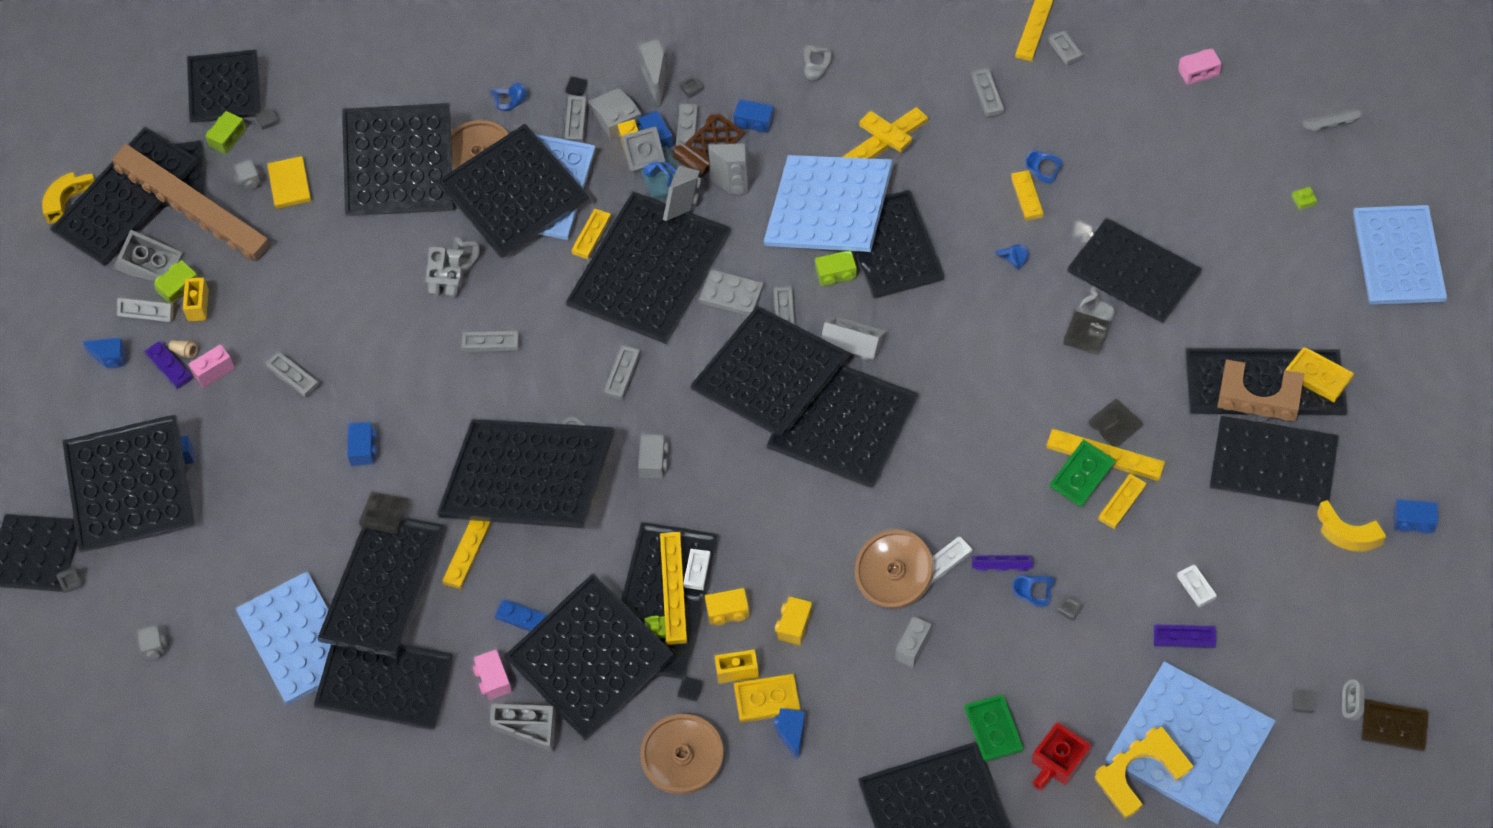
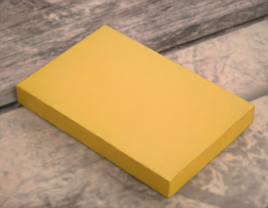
(289, 182)
(1321, 374)
(765, 696)

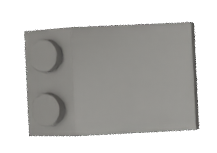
(653, 66)
(614, 109)
(682, 192)
(145, 257)

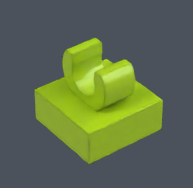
(1304, 198)
(656, 626)

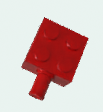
(1059, 756)

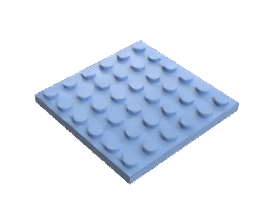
(828, 203)
(1211, 731)

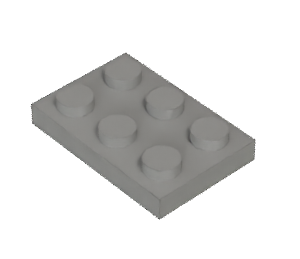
(731, 292)

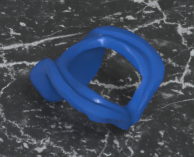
(516, 92)
(1032, 164)
(655, 167)
(1017, 255)
(1022, 588)

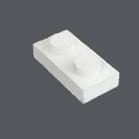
(696, 569)
(1196, 586)

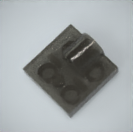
(1086, 333)
(1115, 423)
(384, 512)

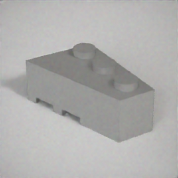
(525, 722)

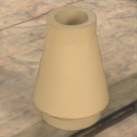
(186, 349)

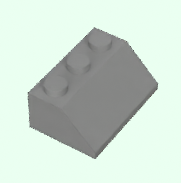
(729, 167)
(854, 337)

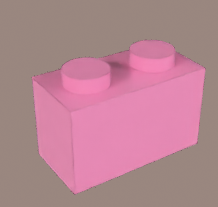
(1199, 66)
(211, 366)
(492, 675)

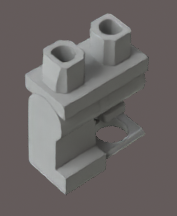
(441, 276)

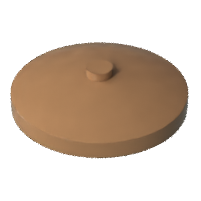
(473, 138)
(894, 569)
(681, 754)

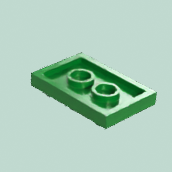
(1082, 473)
(993, 728)

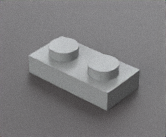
(1065, 48)

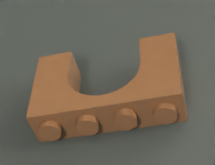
(1237, 398)

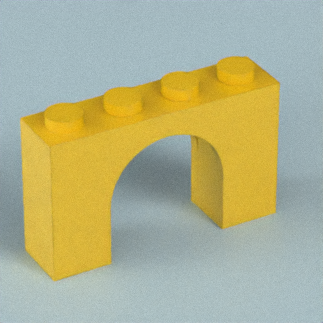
(1156, 746)

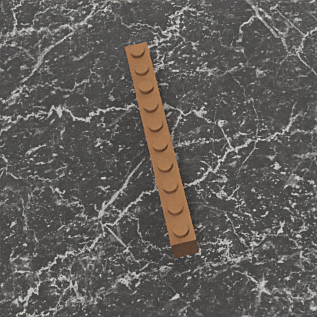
(190, 202)

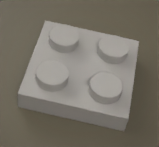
(642, 148)

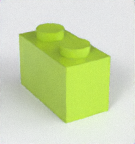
(225, 132)
(835, 268)
(172, 283)

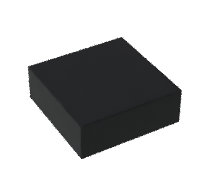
(576, 86)
(690, 689)

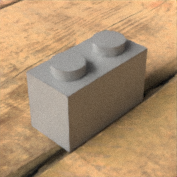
(652, 456)
(913, 642)

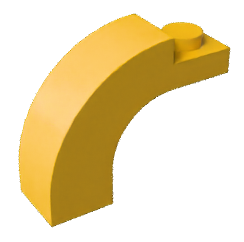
(61, 191)
(1347, 536)

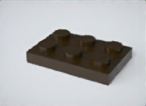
(1395, 725)

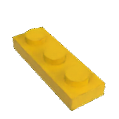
(885, 131)
(1027, 195)
(591, 234)
(1122, 501)

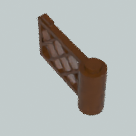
(693, 157)

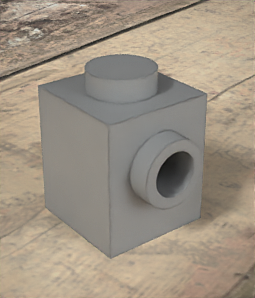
(247, 176)
(151, 642)

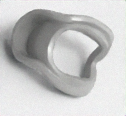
(812, 71)
(467, 263)
(1102, 310)

